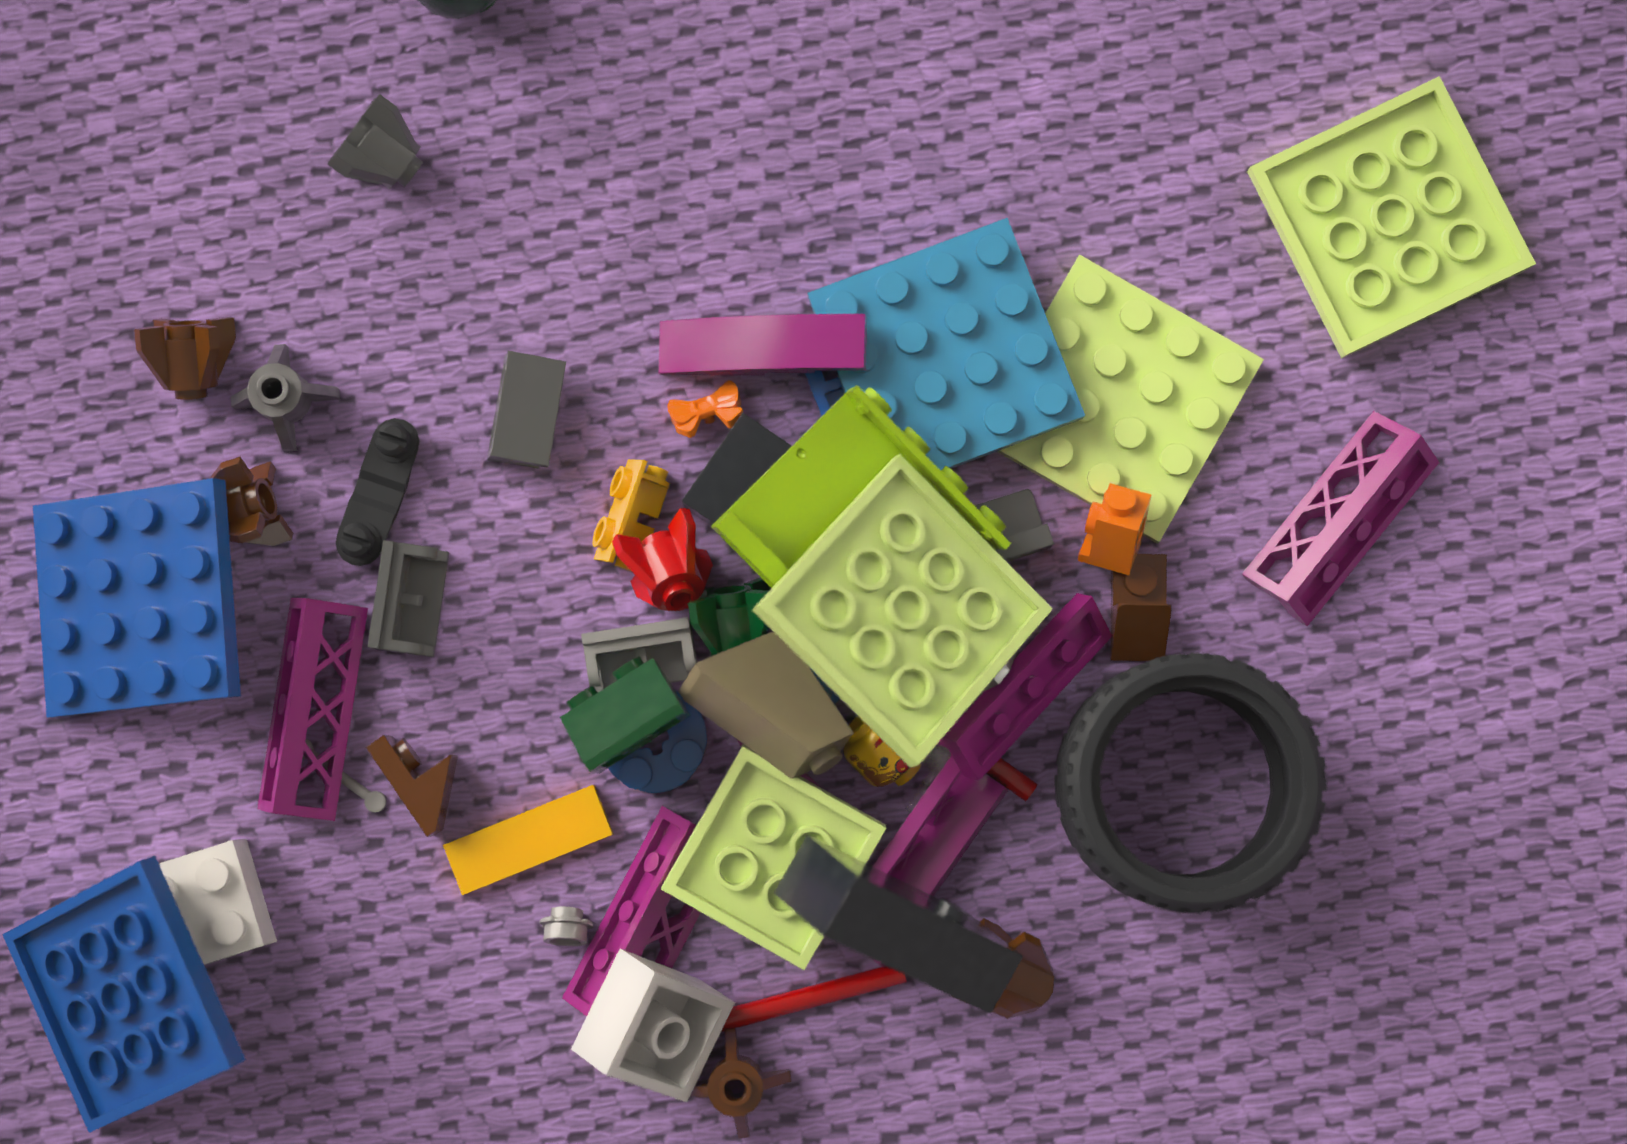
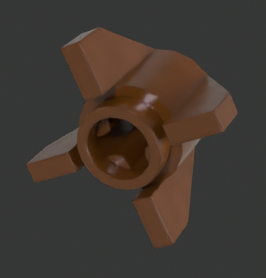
(186, 353)
(252, 503)
(1031, 982)
(746, 1070)

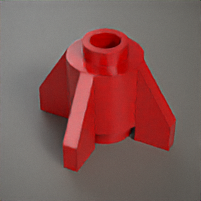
(666, 564)

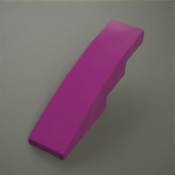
(763, 344)

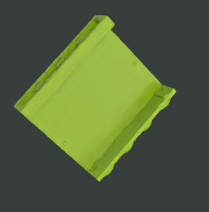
(824, 475)

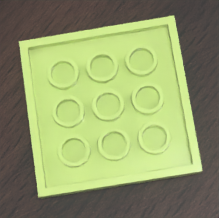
(1390, 217)
(1149, 391)
(903, 610)

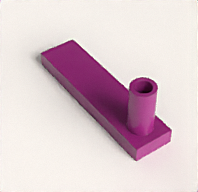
(1028, 688)

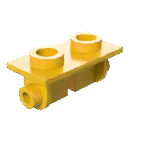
(634, 494)

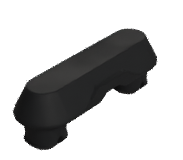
(378, 492)

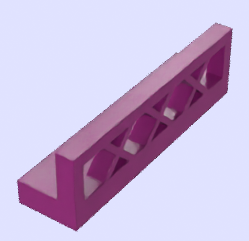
(1351, 520)
(293, 704)
(947, 823)
(638, 912)

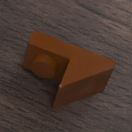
(1140, 610)
(423, 795)

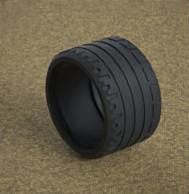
(1294, 775)

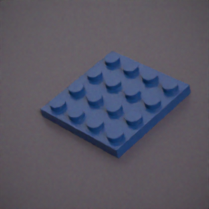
(136, 599)
(123, 995)

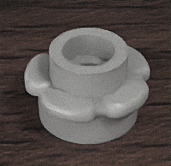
(566, 927)

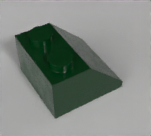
(623, 715)

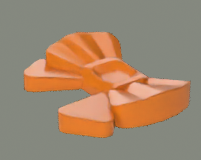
(723, 402)

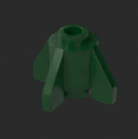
(726, 615)

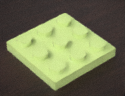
(749, 844)

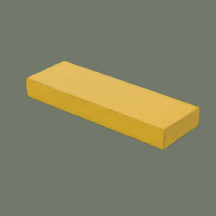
(528, 839)

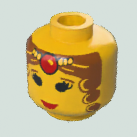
(875, 758)

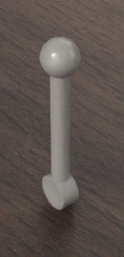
(374, 801)

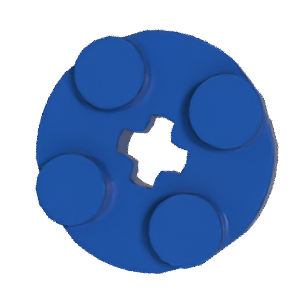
(673, 766)

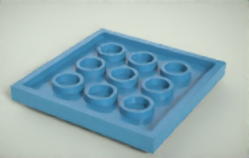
(958, 345)

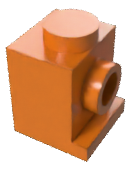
(1115, 529)

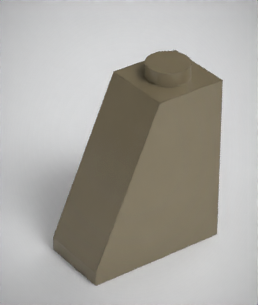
(770, 705)

